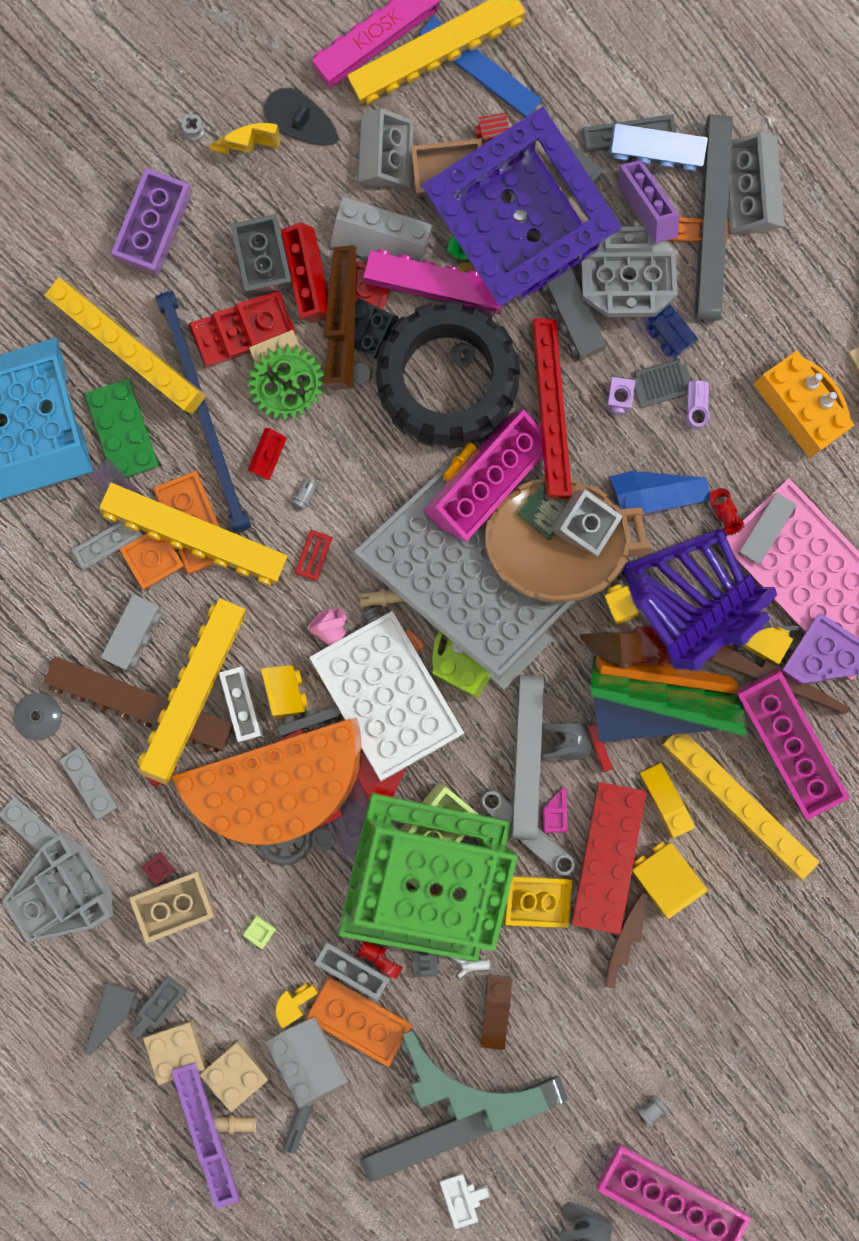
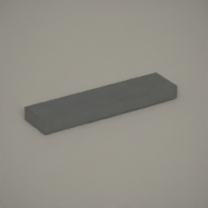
(599, 136)

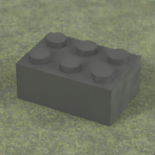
(261, 256)

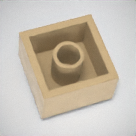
(174, 1049)
(235, 1076)

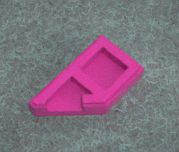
(556, 813)

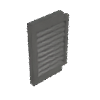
(661, 382)

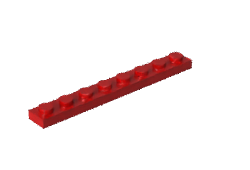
(551, 409)

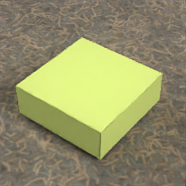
(259, 932)

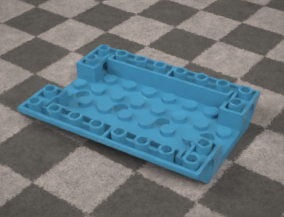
(35, 445)

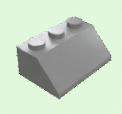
(385, 149)
(307, 1062)

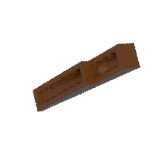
(340, 319)
(735, 662)

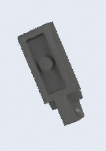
(158, 1006)

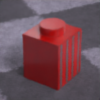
(491, 126)

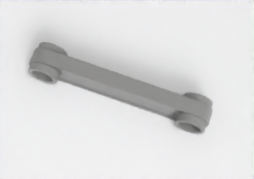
(543, 846)

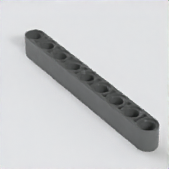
(714, 215)
(443, 1137)

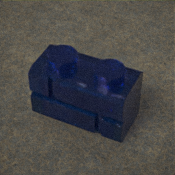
(671, 332)

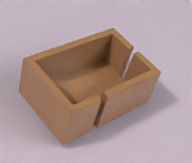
(434, 158)

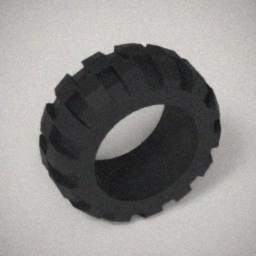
(456, 322)

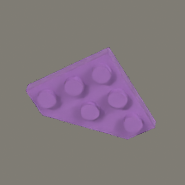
(823, 653)

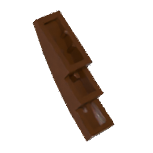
(630, 931)

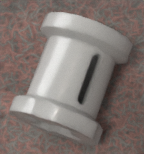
(191, 133)
(653, 1111)

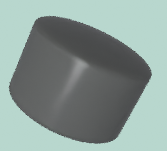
(362, 373)

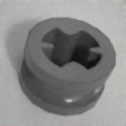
(372, 615)

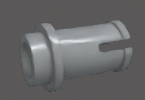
(304, 494)

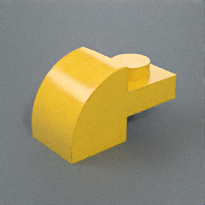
(288, 1006)

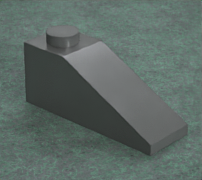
(114, 1009)

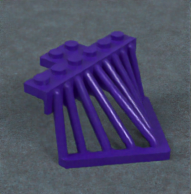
(698, 631)

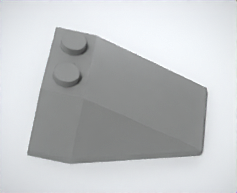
(59, 892)

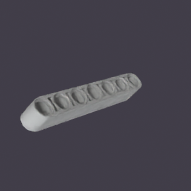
(527, 757)

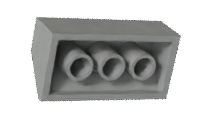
(755, 185)
(380, 229)

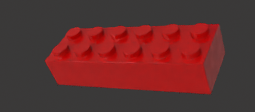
(608, 857)

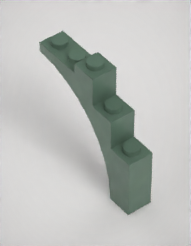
(501, 1108)

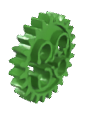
(273, 398)

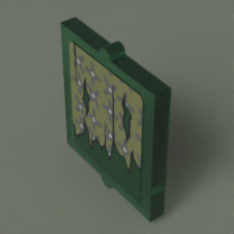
(542, 512)

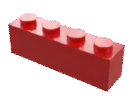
(306, 271)

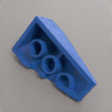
(658, 491)

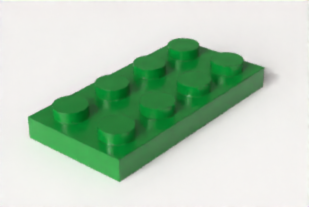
(122, 428)

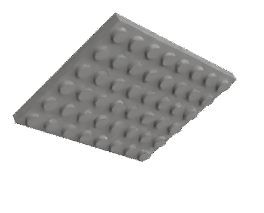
(456, 585)

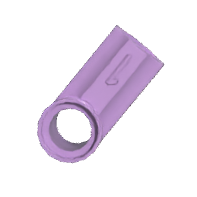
(697, 402)

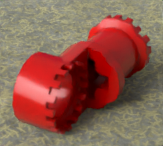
(726, 511)
(375, 954)

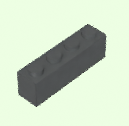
(575, 316)

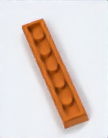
(671, 676)

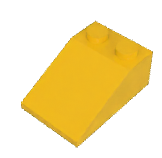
(284, 691)
(538, 902)

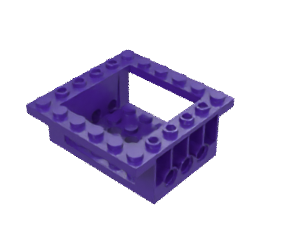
(485, 225)

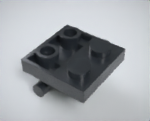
(371, 327)

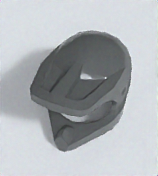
(576, 743)
(587, 1224)

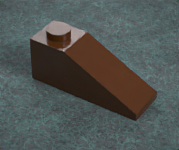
(616, 646)
(496, 1011)

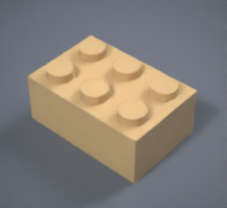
(173, 907)

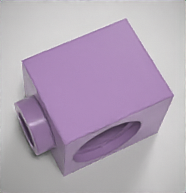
(620, 385)

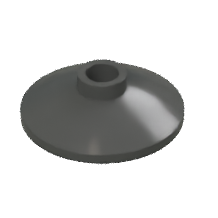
(49, 718)

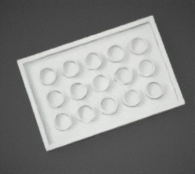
(391, 694)

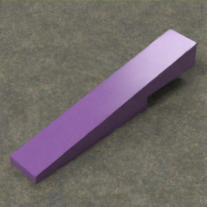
(205, 1135)

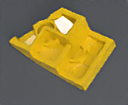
(246, 137)

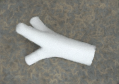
(469, 966)

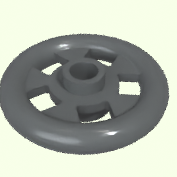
(285, 856)

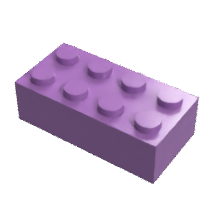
(151, 222)

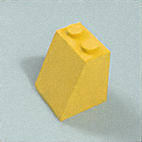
(668, 879)

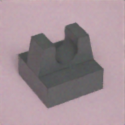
(424, 964)

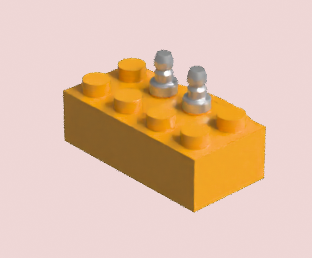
(805, 402)

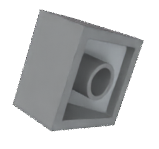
(586, 522)

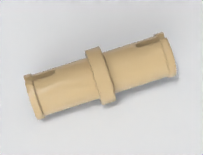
(380, 597)
(235, 1124)

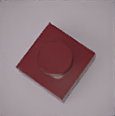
(158, 868)

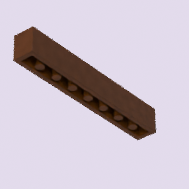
(130, 701)

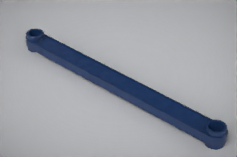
(238, 519)

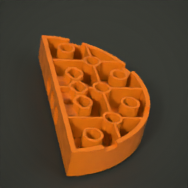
(278, 787)

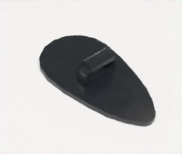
(299, 117)

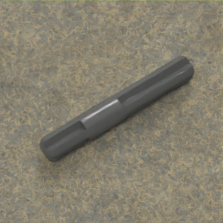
(297, 1128)

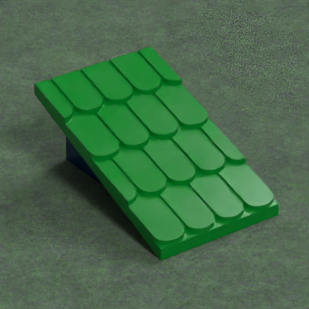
(649, 709)

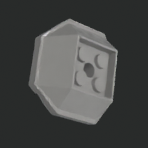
(639, 256)

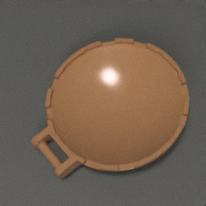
(555, 568)

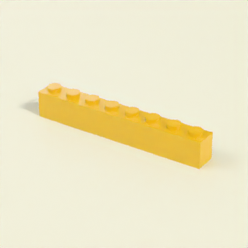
(434, 48)
(125, 345)
(193, 534)
(192, 691)
(740, 804)

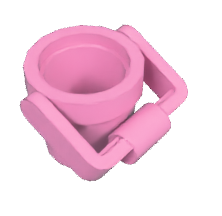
(327, 626)

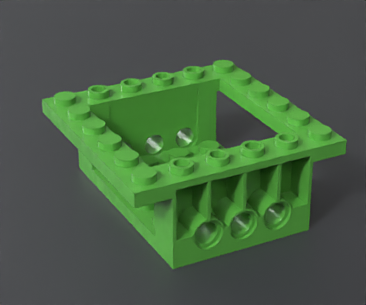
(388, 914)

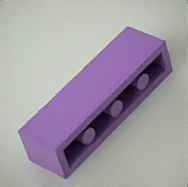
(648, 201)

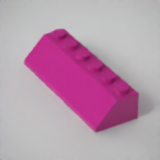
(487, 476)

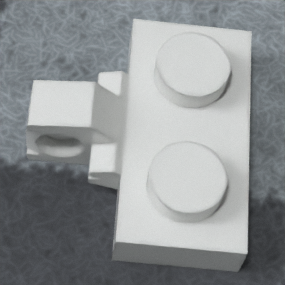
(462, 1199)

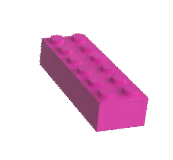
(792, 744)
(670, 1198)

